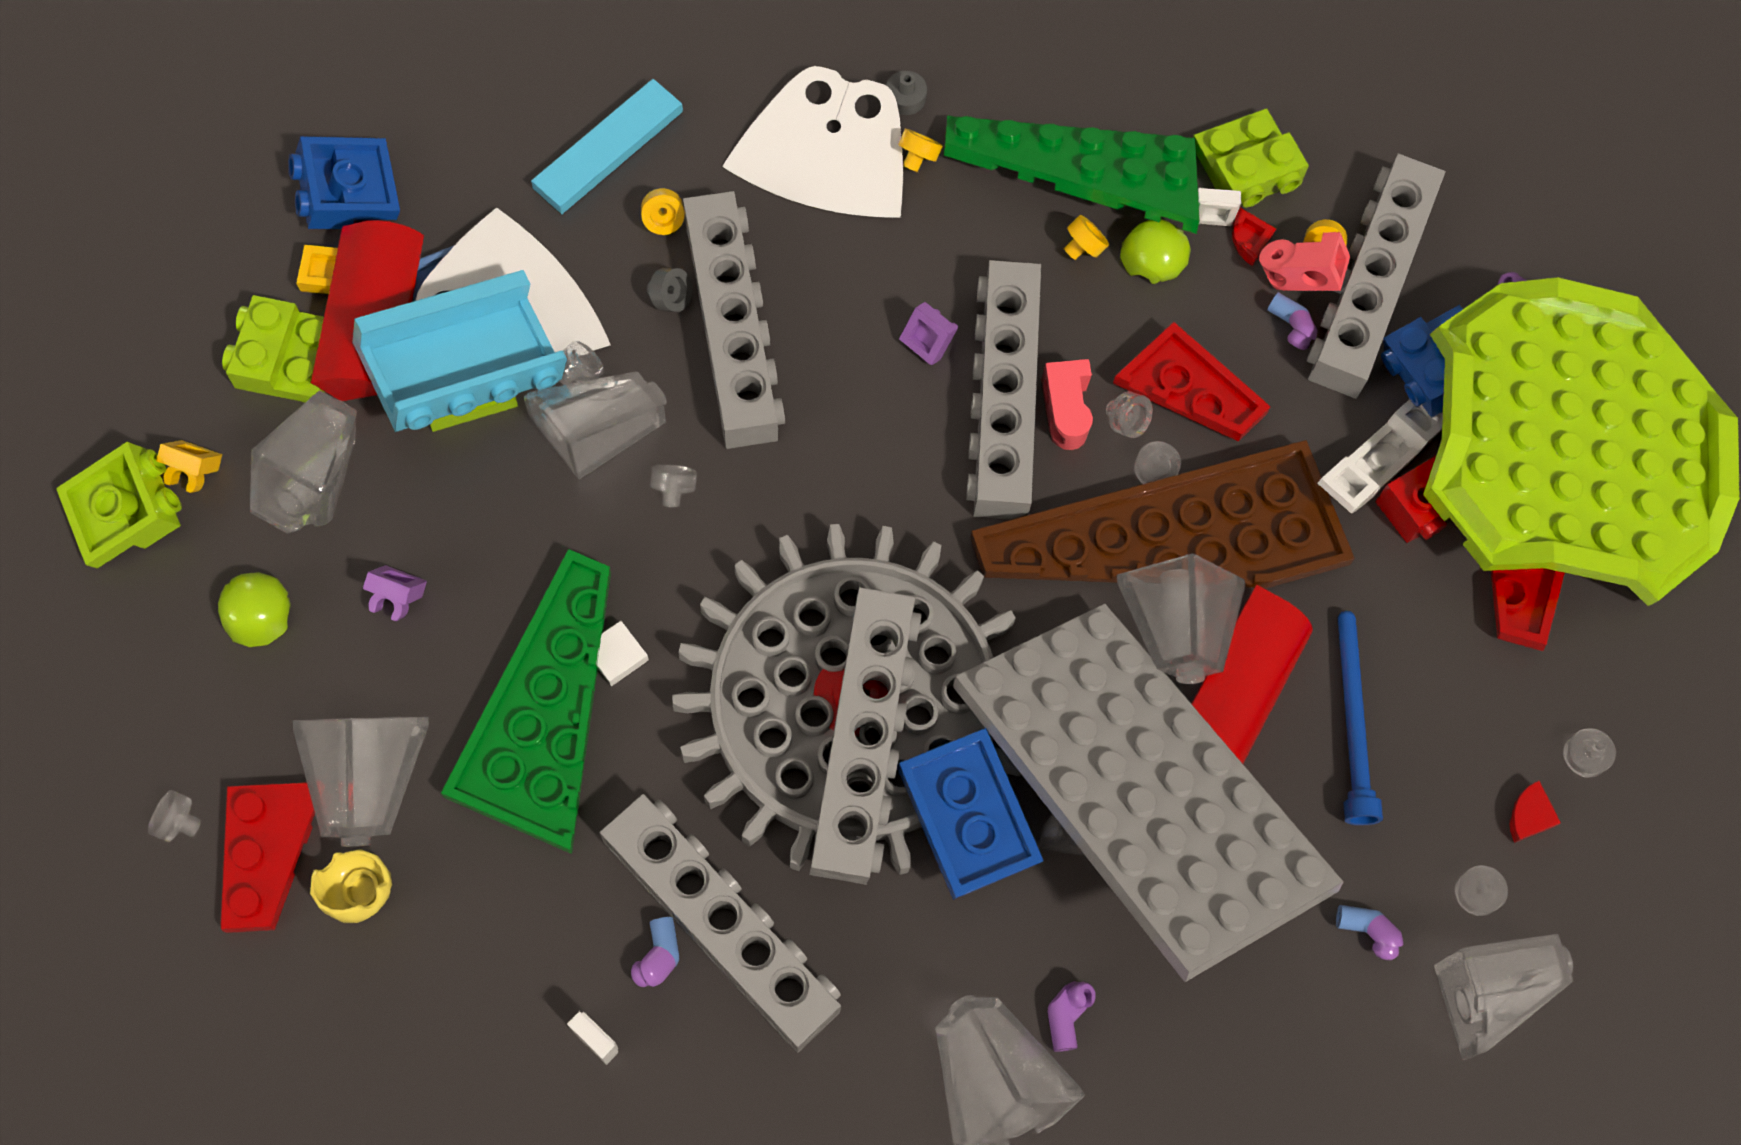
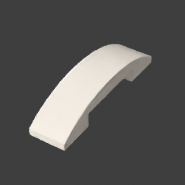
(1381, 457)

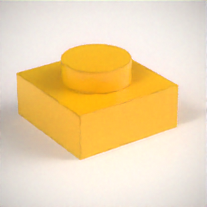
(316, 269)

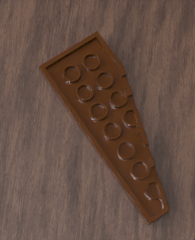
(1247, 515)

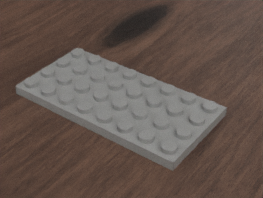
(1147, 790)

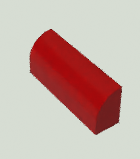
(370, 274)
(1258, 664)

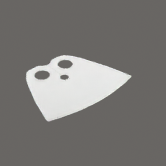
(804, 162)
(504, 247)

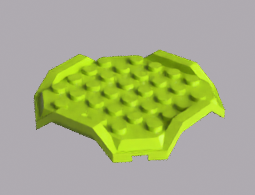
(1581, 439)

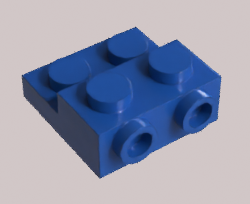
(343, 181)
(1418, 361)

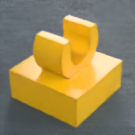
(191, 460)

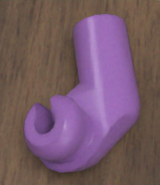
(1065, 1010)

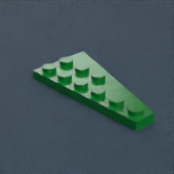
(1088, 163)
(534, 732)

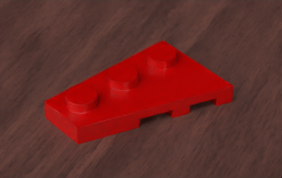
(1193, 383)
(1525, 604)
(261, 851)

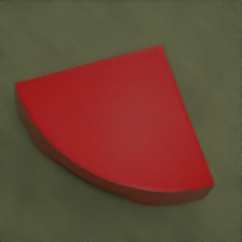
(1250, 235)
(1532, 813)

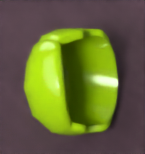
(1155, 251)
(254, 609)

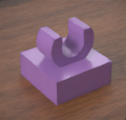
(928, 333)
(395, 586)

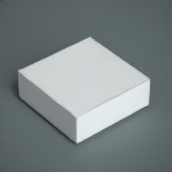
(1218, 206)
(619, 654)
(593, 1037)

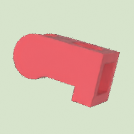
(1306, 265)
(1066, 413)

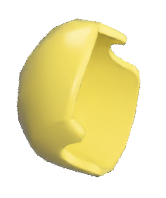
(351, 886)

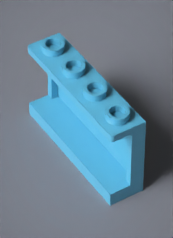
(456, 351)

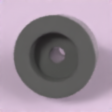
(909, 91)
(670, 289)

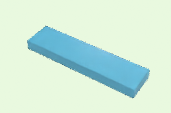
(607, 146)

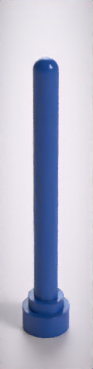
(1362, 804)

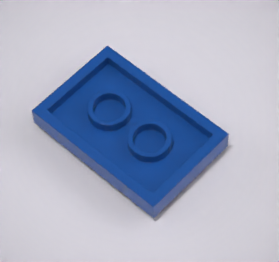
(969, 813)

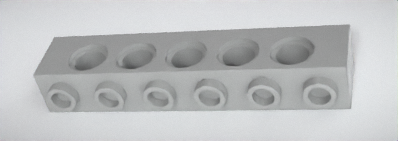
(1018, 288)
(1347, 367)
(742, 420)
(874, 615)
(796, 1020)

